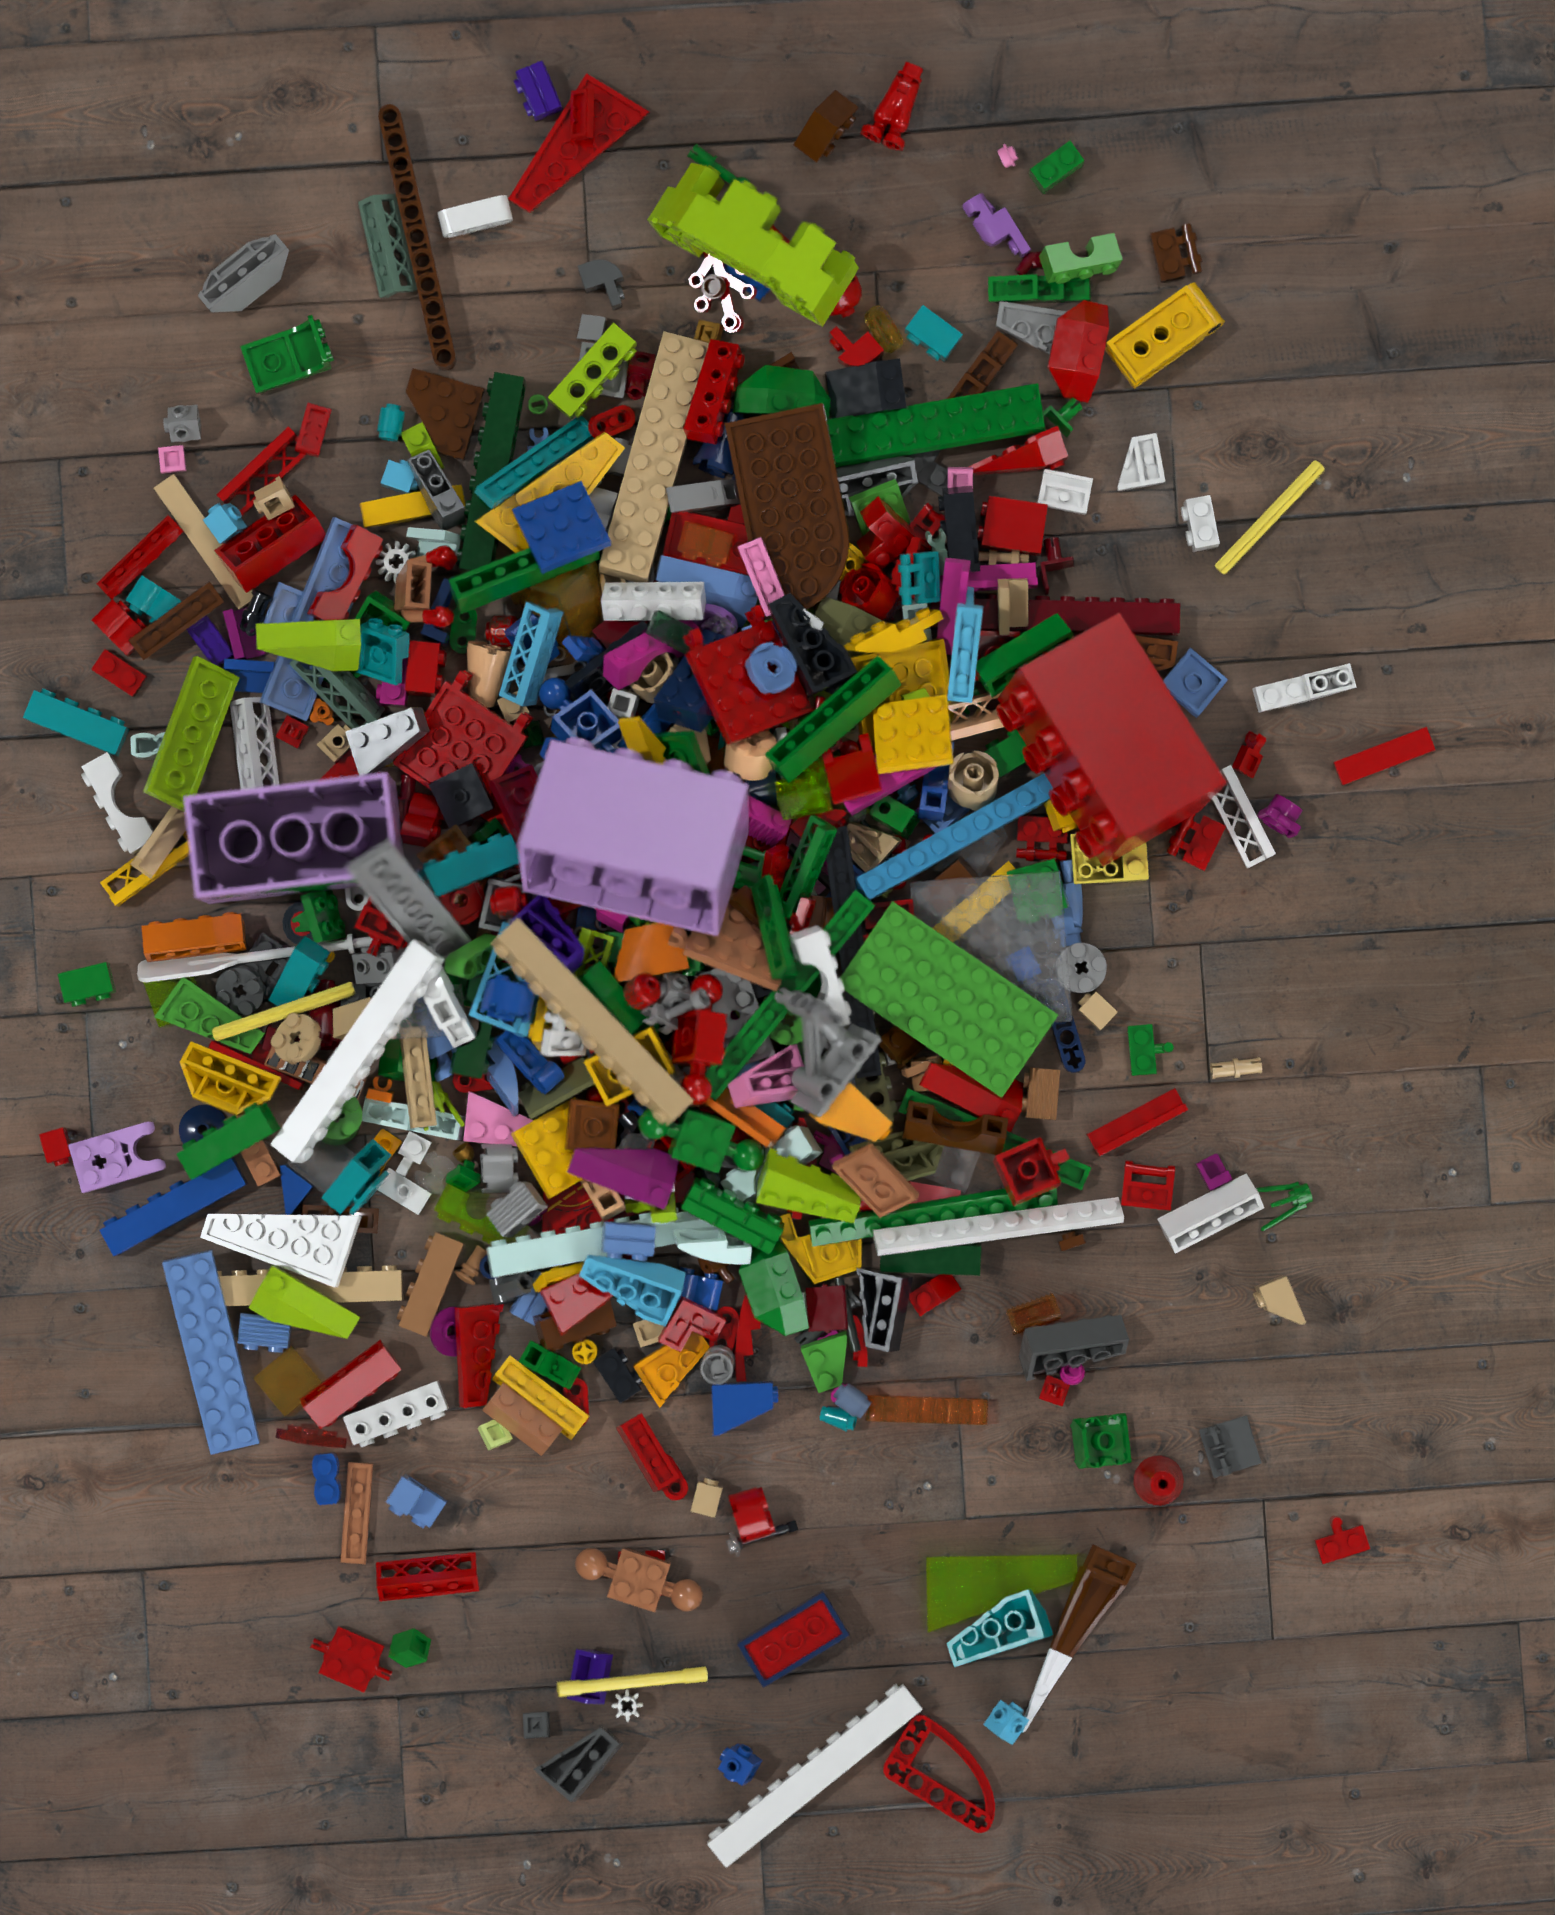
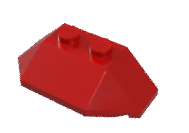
(1079, 349)

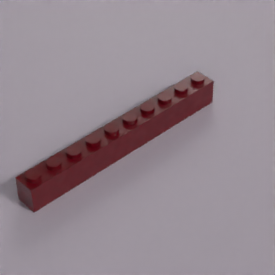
(1140, 616)

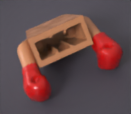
(414, 584)

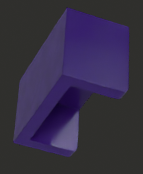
(591, 1665)

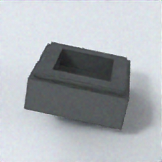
(536, 1725)

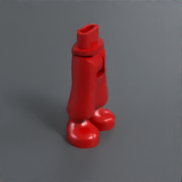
(895, 108)

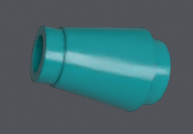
(838, 1418)

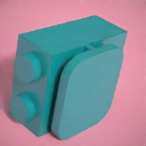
(358, 1179)

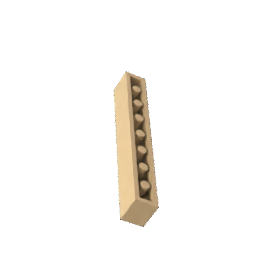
(354, 1286)

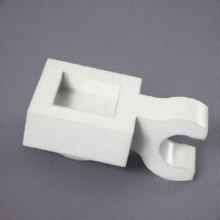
(413, 1150)

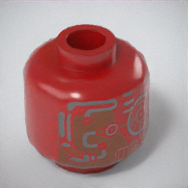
(495, 630)
(508, 902)
(642, 991)

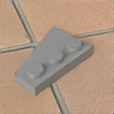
(1029, 323)

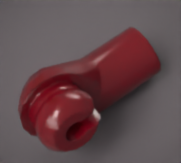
(1030, 261)

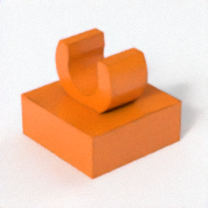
(380, 1093)

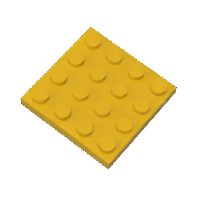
(916, 668)

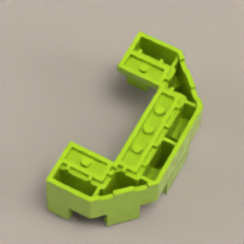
(741, 237)

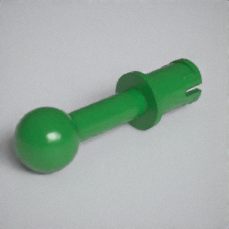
(706, 159)

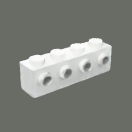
(641, 599)
(1209, 1212)
(395, 1413)

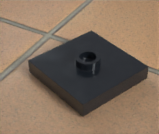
(462, 795)

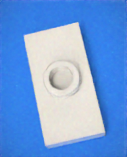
(404, 1191)

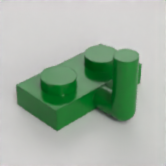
(1143, 1050)

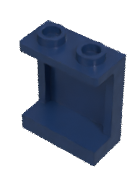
(432, 632)

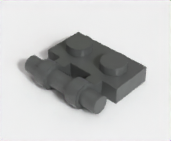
(265, 942)

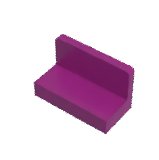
(243, 646)

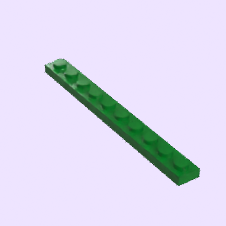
(770, 1011)
(831, 1231)

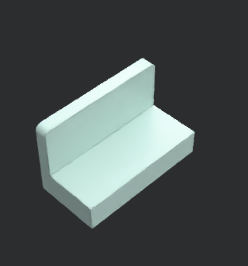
(432, 538)

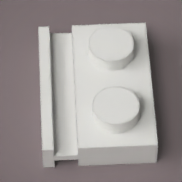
(1065, 491)

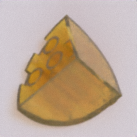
(574, 593)

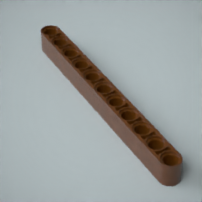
(412, 226)

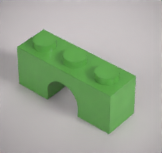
(1062, 265)

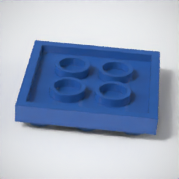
(561, 527)

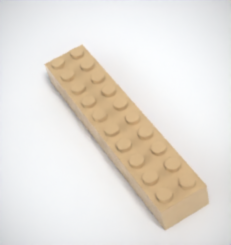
(653, 460)

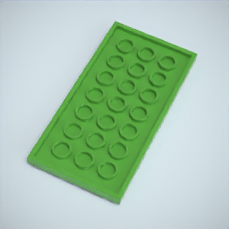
(947, 999)

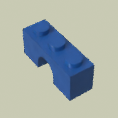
(934, 793)

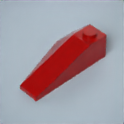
(1038, 453)
(971, 1095)

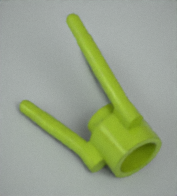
(441, 1097)

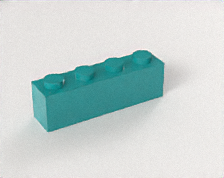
(75, 722)
(470, 866)

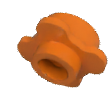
(316, 715)

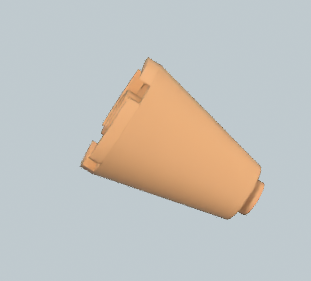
(488, 668)

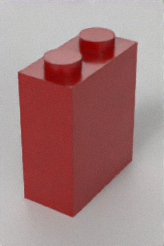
(1012, 525)

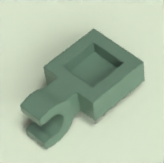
(938, 545)

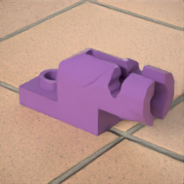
(995, 226)

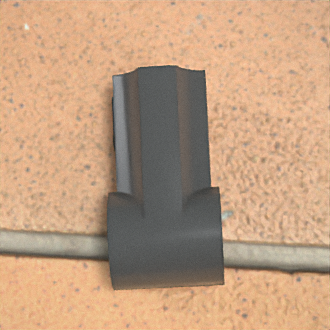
(507, 1288)

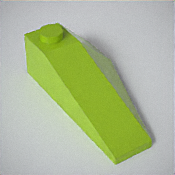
(323, 644)

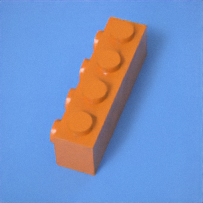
(194, 937)

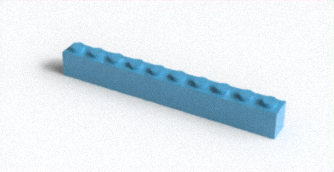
(954, 838)

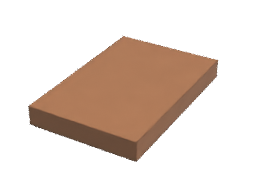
(875, 1180)

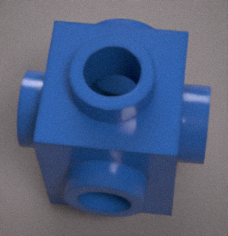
(739, 1764)

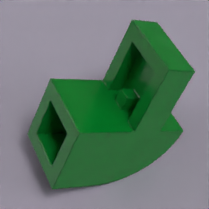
(550, 1364)

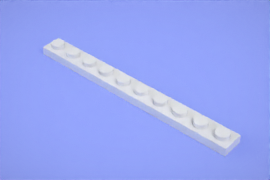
(998, 1226)

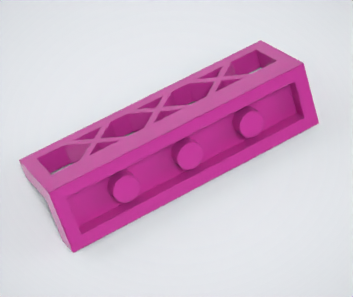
(988, 576)
(953, 592)

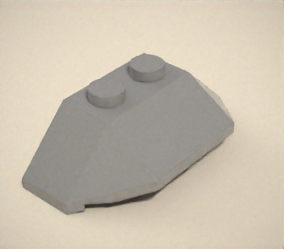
(245, 275)

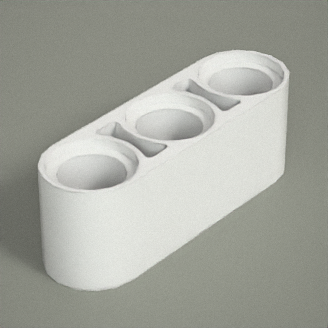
(475, 216)

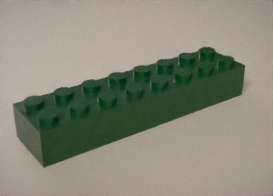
(496, 452)

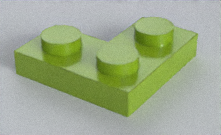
(657, 1214)

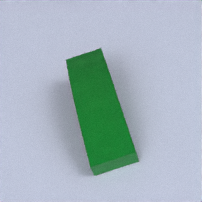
(1036, 289)

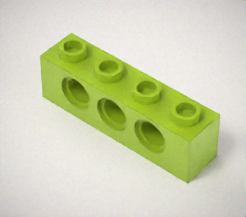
(613, 338)

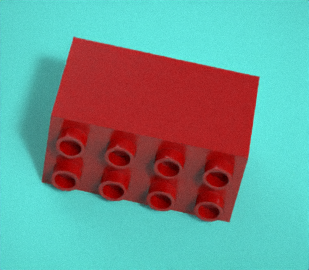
(1109, 740)

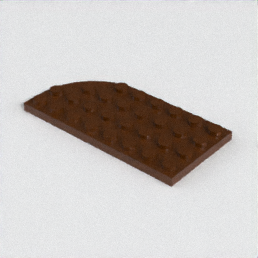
(792, 498)

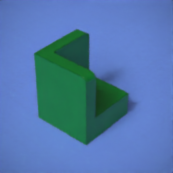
(409, 1648)

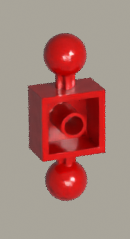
(700, 1040)

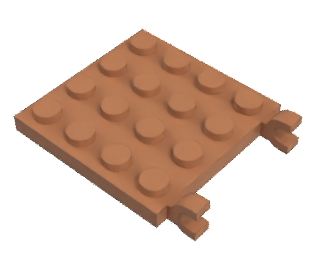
(735, 950)

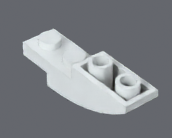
(1304, 688)
(447, 1010)

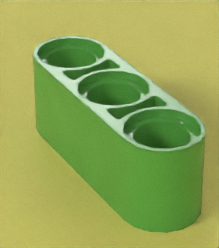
(471, 958)

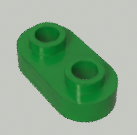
(463, 629)

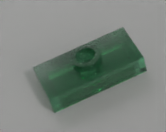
(669, 631)

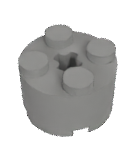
(1095, 966)
(497, 1167)

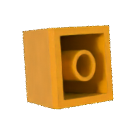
(855, 1115)

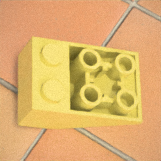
(1127, 868)

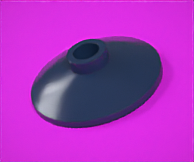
(198, 1116)

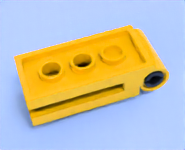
(1181, 318)

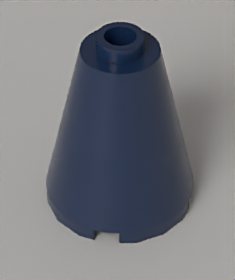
(717, 458)

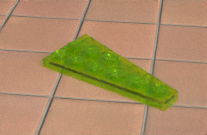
(975, 1584)

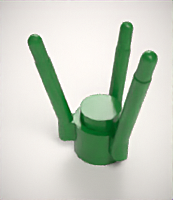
(1298, 1196)

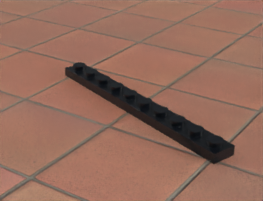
(842, 886)

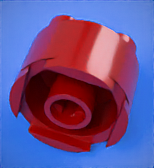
(869, 590)
(749, 1514)

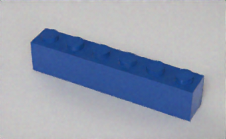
(172, 1207)

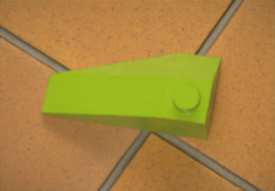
(296, 1304)

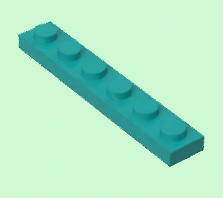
(534, 462)

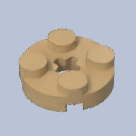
(286, 1033)

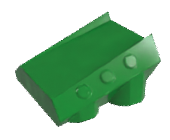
(1101, 1441)

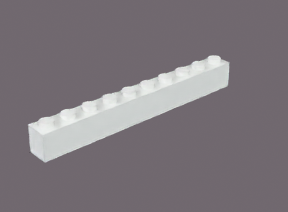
(358, 1051)
(814, 1775)

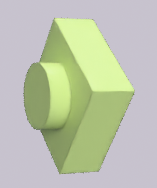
(494, 1434)

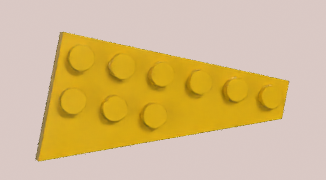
(585, 465)

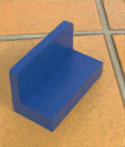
(252, 674)

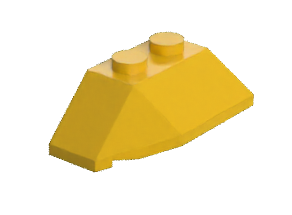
(225, 1080)

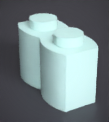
(145, 745)

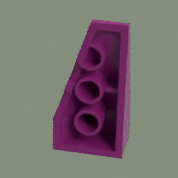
(637, 1173)

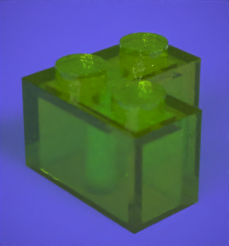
(806, 793)

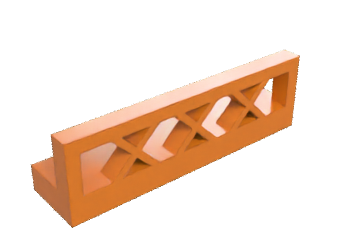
(748, 1119)

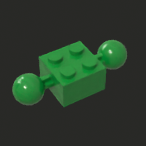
(703, 1140)

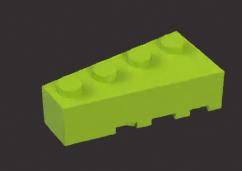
(805, 1189)

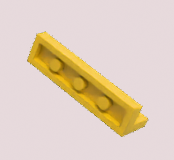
(142, 881)
(541, 1396)

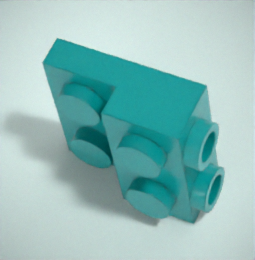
(383, 651)

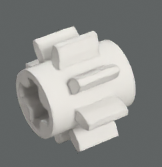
(627, 1712)

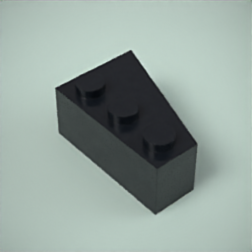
(884, 1307)

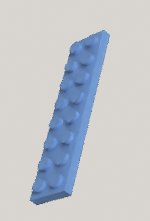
(285, 687)
(211, 1352)

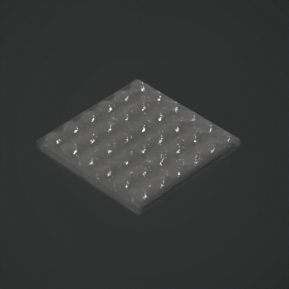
(1008, 925)

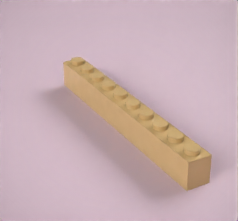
(592, 1022)

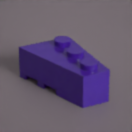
(550, 929)

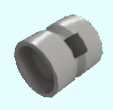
(718, 1364)

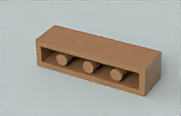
(431, 1283)

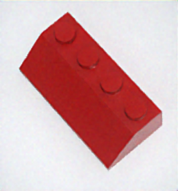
(270, 545)

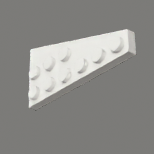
(300, 1243)

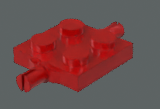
(351, 1659)

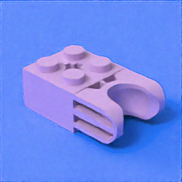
(121, 1158)

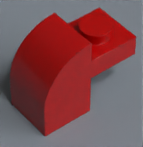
(861, 352)

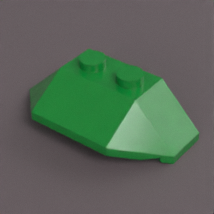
(778, 390)
(774, 1290)

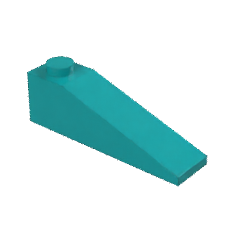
(1008, 1625)

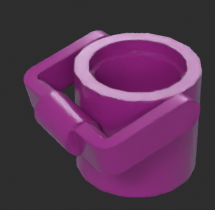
(1281, 816)

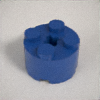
(507, 999)

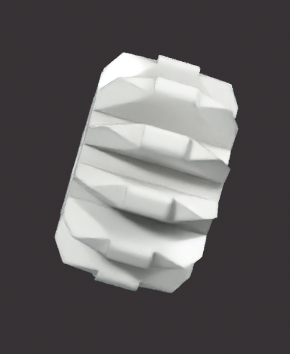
(390, 557)

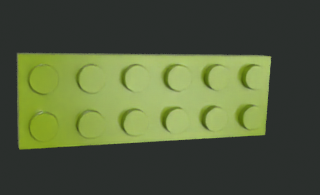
(191, 733)

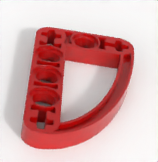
(929, 1783)

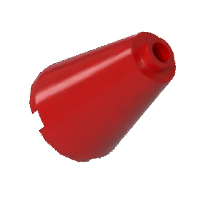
(1151, 1472)

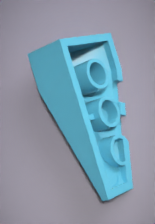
(643, 1286)

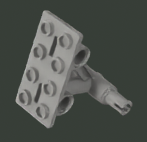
(847, 1050)

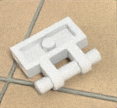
(559, 1040)

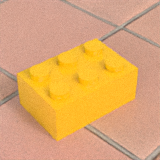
(606, 1080)

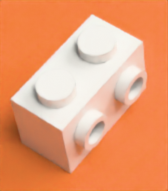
(1201, 523)

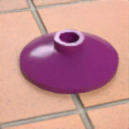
(440, 1339)

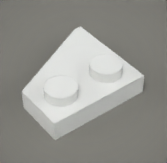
(1142, 464)

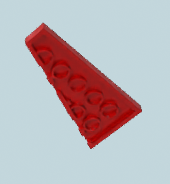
(562, 158)

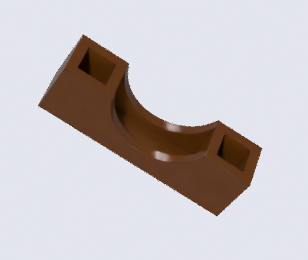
(980, 1135)

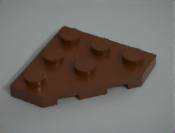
(446, 410)

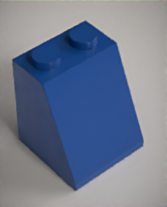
(740, 1402)

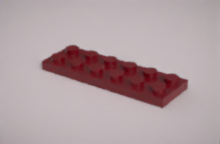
(514, 797)

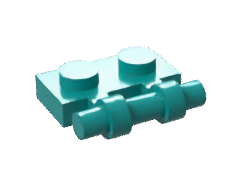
(926, 577)

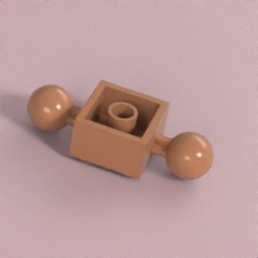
(639, 1579)

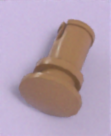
(471, 1266)

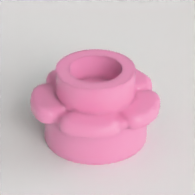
(1007, 155)

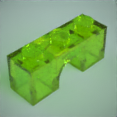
(453, 1207)

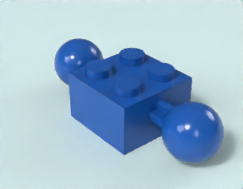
(583, 718)

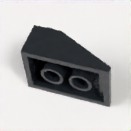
(866, 389)

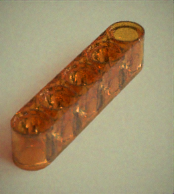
(927, 1410)

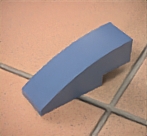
(503, 1077)

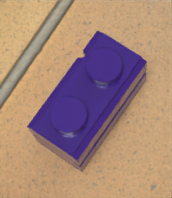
(538, 91)

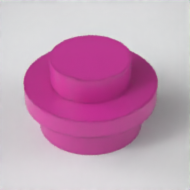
(1072, 1375)

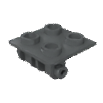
(1230, 1446)

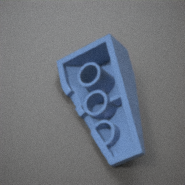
(722, 587)

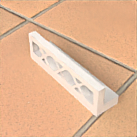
(249, 747)
(1249, 816)

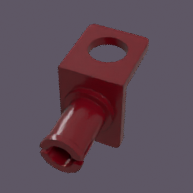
(639, 375)
(1054, 562)

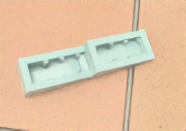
(397, 1116)

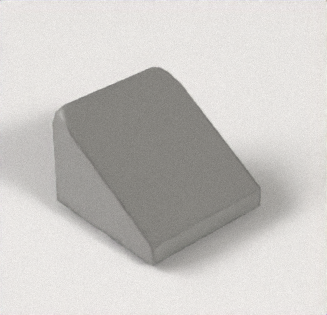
(591, 327)

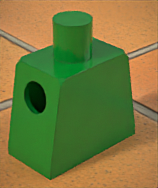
(899, 819)

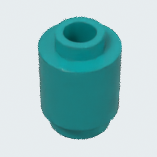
(390, 422)

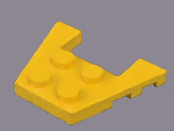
(821, 1261)

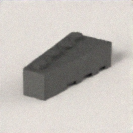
(1071, 1344)

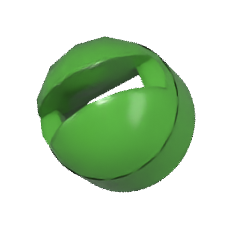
(540, 408)

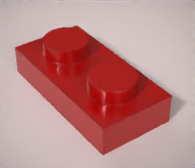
(119, 673)

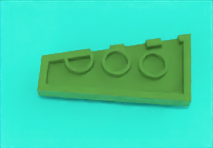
(200, 1012)

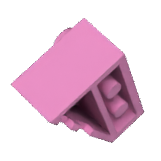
(768, 1080)
(490, 1122)

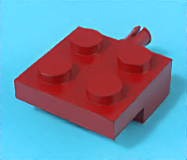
(378, 927)

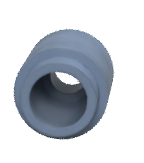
(851, 1400)

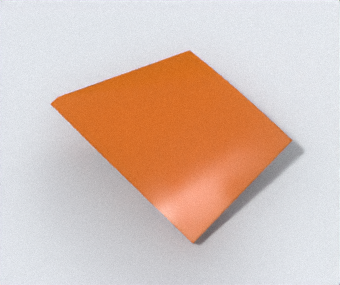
(647, 951)

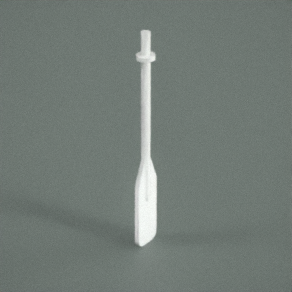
(212, 963)

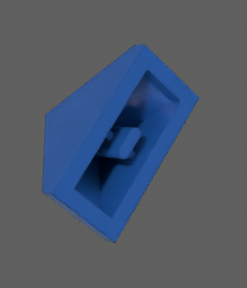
(294, 1189)

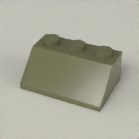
(575, 1081)

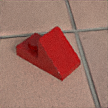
(933, 1293)

